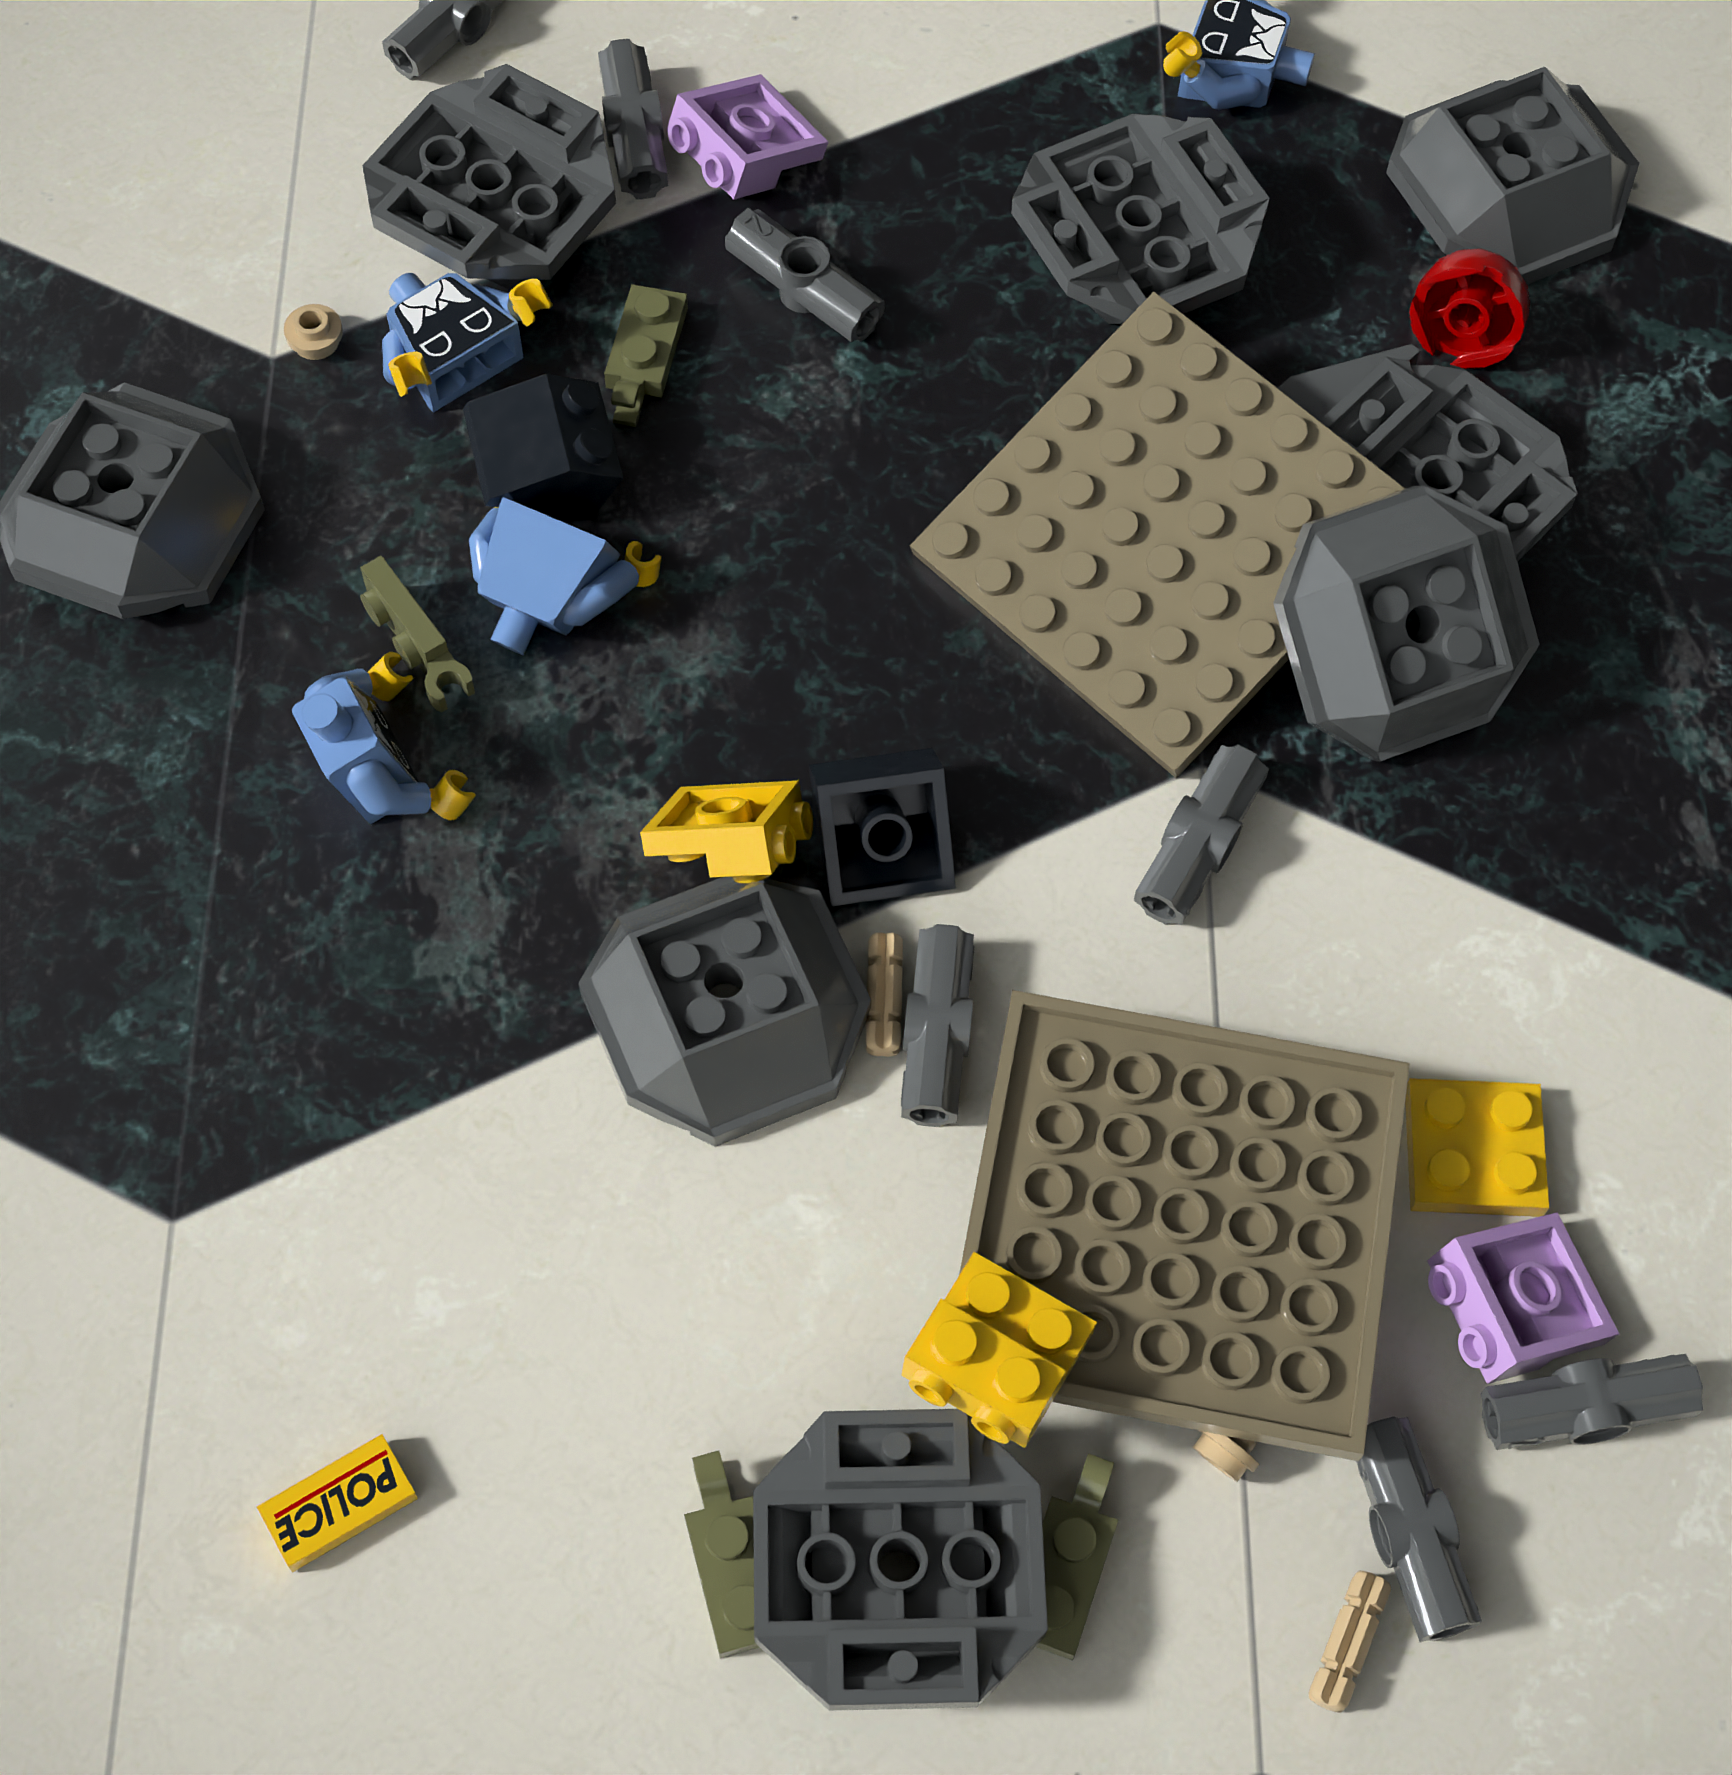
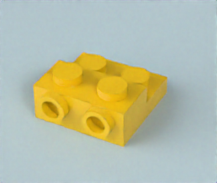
(737, 826)
(996, 1351)

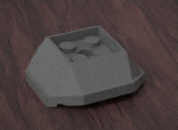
(1517, 173)
(493, 178)
(1142, 214)
(1463, 439)
(130, 504)
(1348, 611)
(739, 1058)
(912, 1487)

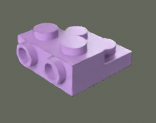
(743, 134)
(1519, 1297)

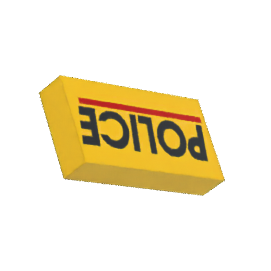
(337, 1503)

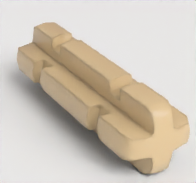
(885, 991)
(1349, 1641)

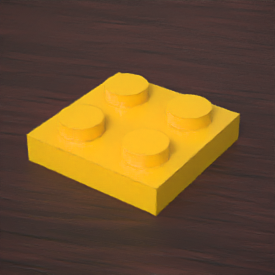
(1476, 1147)

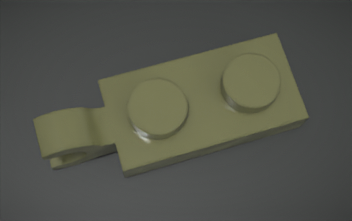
(643, 349)
(416, 635)
(724, 1556)
(1074, 1556)

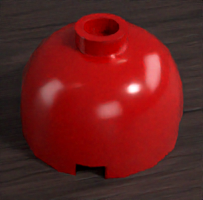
(1471, 307)

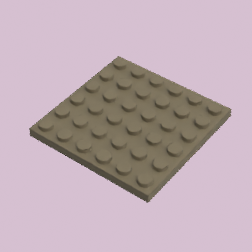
(1150, 530)
(1203, 1208)

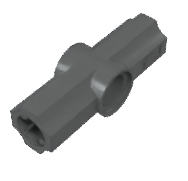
(435, 31)
(633, 119)
(804, 275)
(1201, 834)
(937, 1026)
(1591, 1401)
(1415, 1531)

